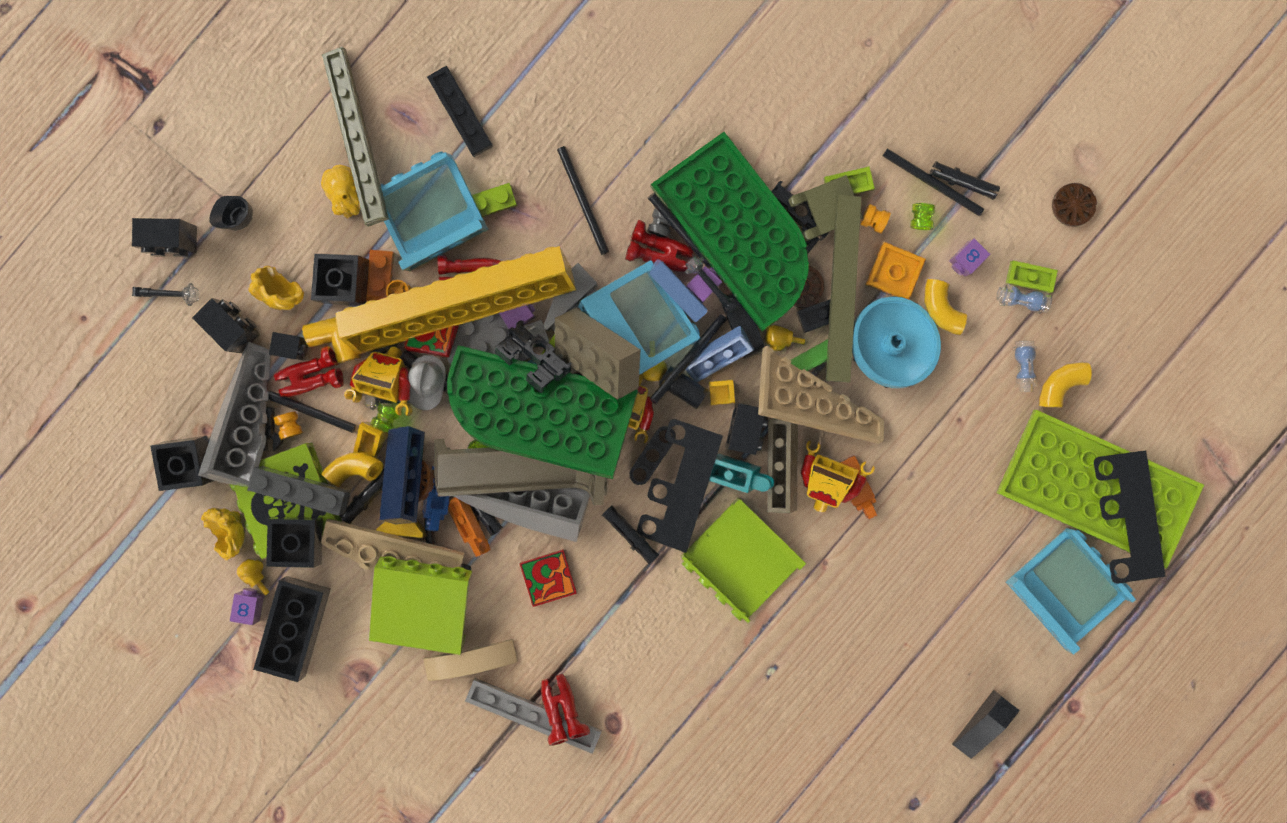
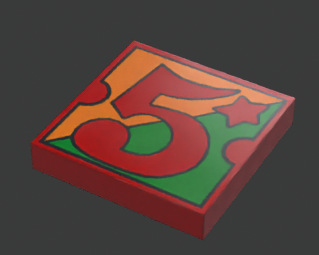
(434, 343)
(548, 578)

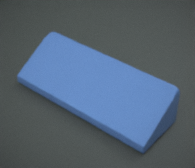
(677, 290)
(720, 354)

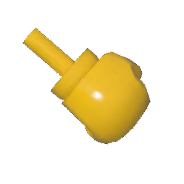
(780, 337)
(655, 373)
(250, 573)

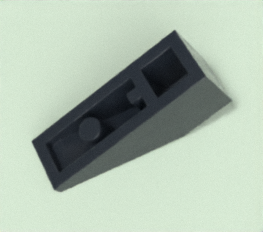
(986, 724)

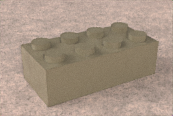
(597, 353)

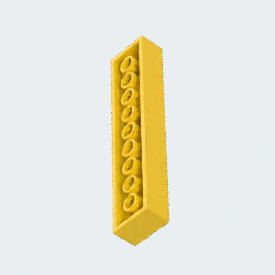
(456, 300)

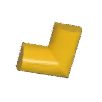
(326, 332)

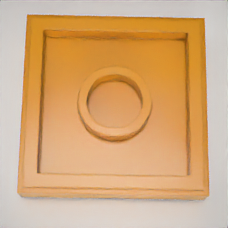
(895, 271)

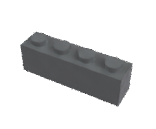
(299, 490)

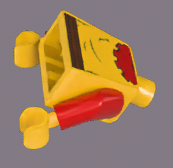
(383, 378)
(642, 412)
(830, 481)

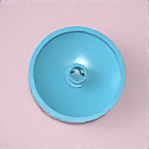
(895, 342)

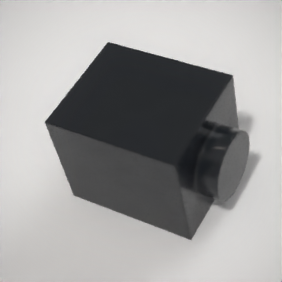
(288, 346)

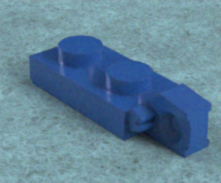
(434, 509)

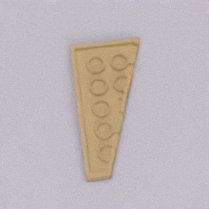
(808, 401)
(368, 545)

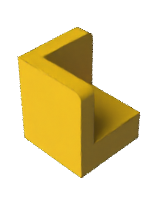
(721, 392)

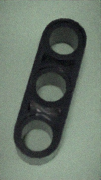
(742, 318)
(644, 463)

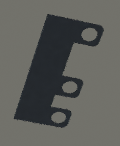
(687, 493)
(1138, 509)

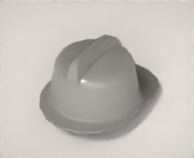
(426, 382)

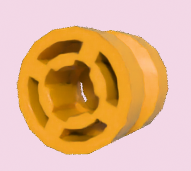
(875, 218)
(397, 287)
(288, 425)

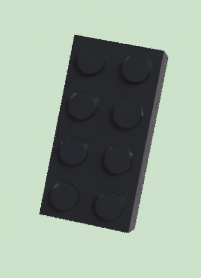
(292, 629)

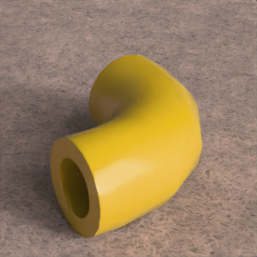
(939, 308)
(1063, 379)
(350, 465)

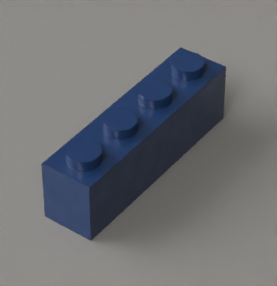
(402, 475)

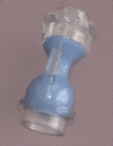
(1034, 300)
(1025, 356)

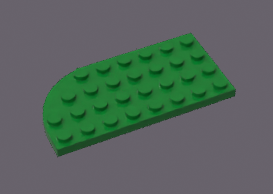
(738, 228)
(564, 426)

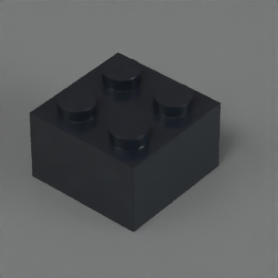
(164, 236)
(340, 279)
(226, 325)
(746, 429)
(179, 463)
(294, 542)

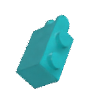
(739, 475)

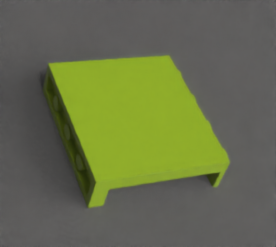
(419, 605)

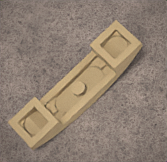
(470, 661)

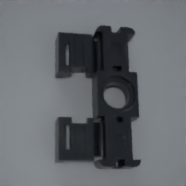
(783, 197)
(548, 363)

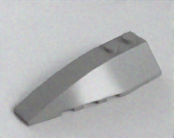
(240, 425)
(546, 511)

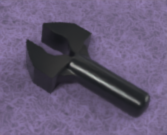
(270, 430)

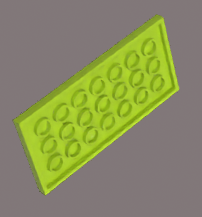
(1057, 477)

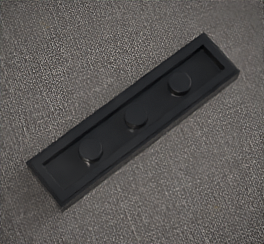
(460, 111)

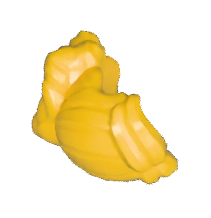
(341, 191)
(275, 289)
(227, 528)

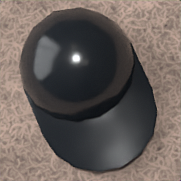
(231, 213)

